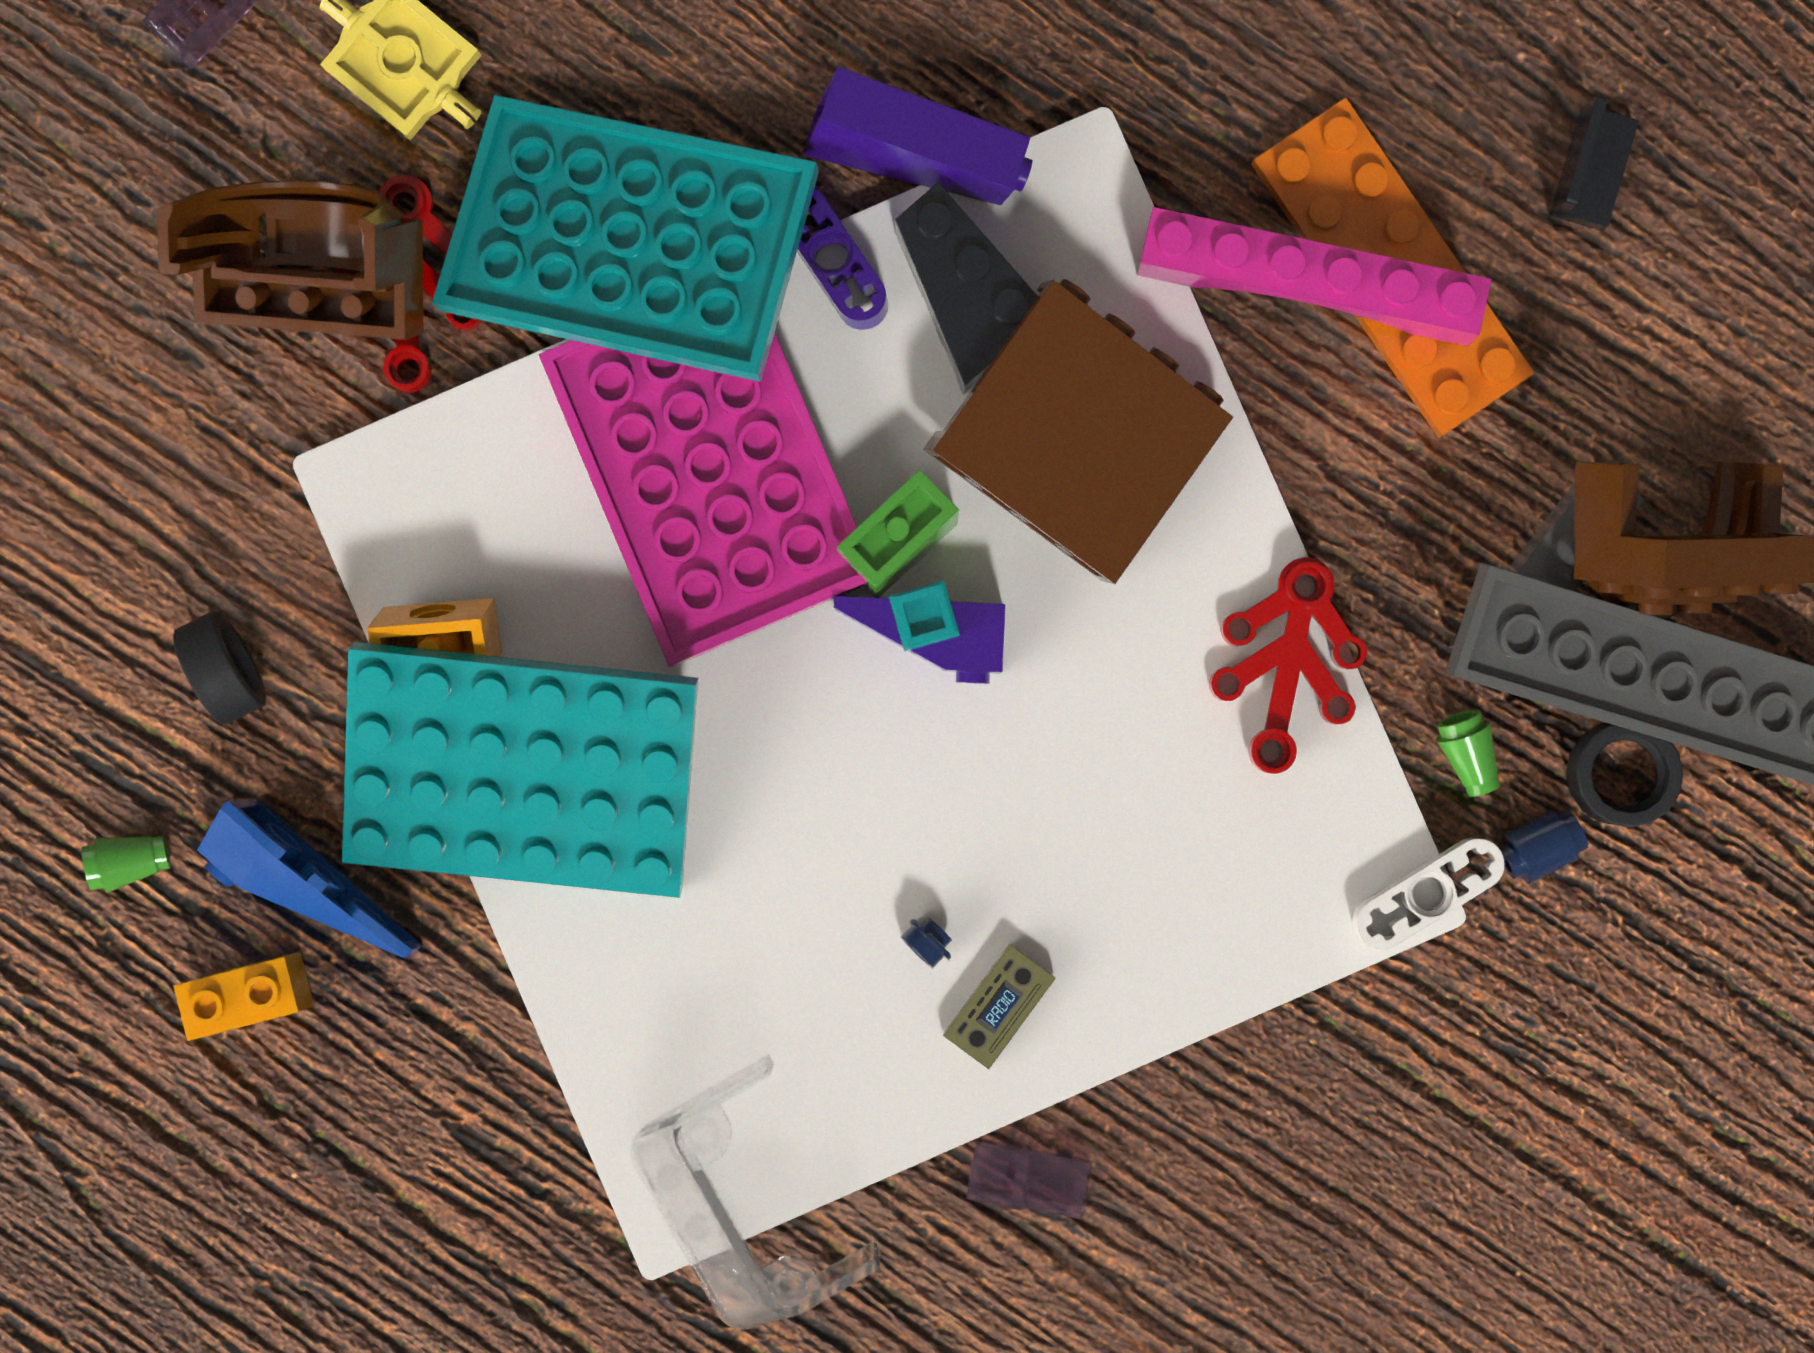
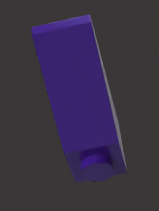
(970, 655)

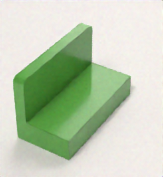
(899, 533)

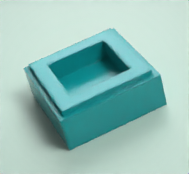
(924, 615)

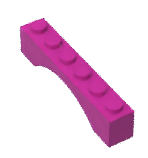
(1369, 285)

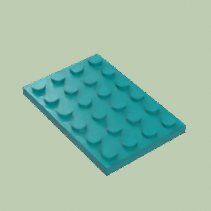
(627, 237)
(517, 769)

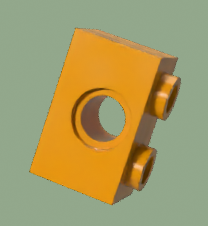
(440, 626)
(243, 996)

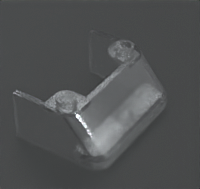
(671, 1164)

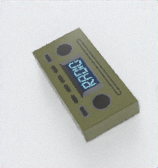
(999, 1006)

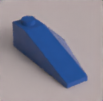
(274, 862)

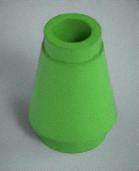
(1470, 750)
(123, 860)

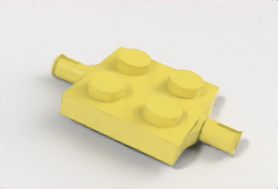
(401, 62)

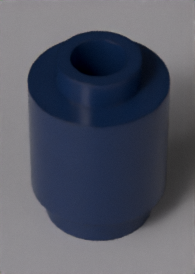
(1542, 845)

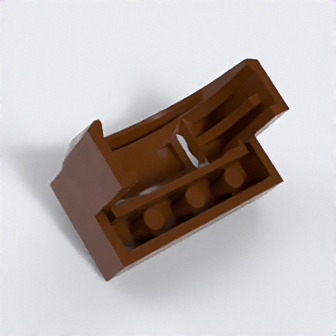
(306, 225)
(1687, 573)

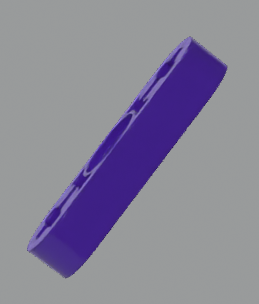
(865, 280)

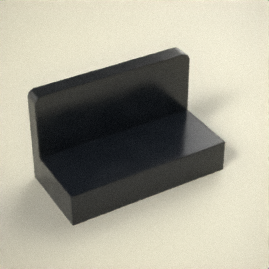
(1594, 166)

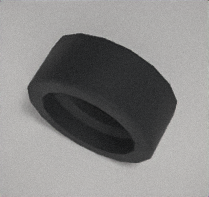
(219, 667)
(1660, 799)

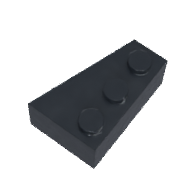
(964, 282)

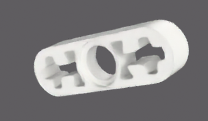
(1455, 859)

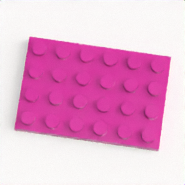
(707, 491)

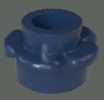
(927, 941)

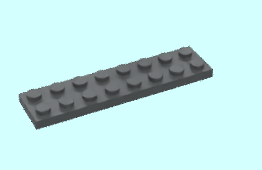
(1637, 672)

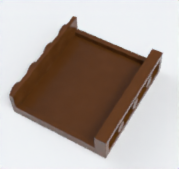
(1081, 431)

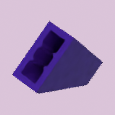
(915, 140)

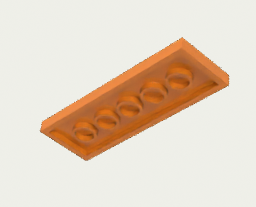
(1349, 195)

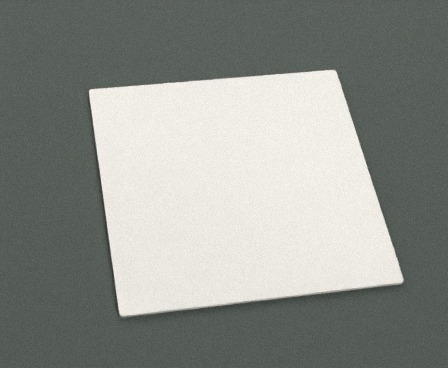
(849, 786)

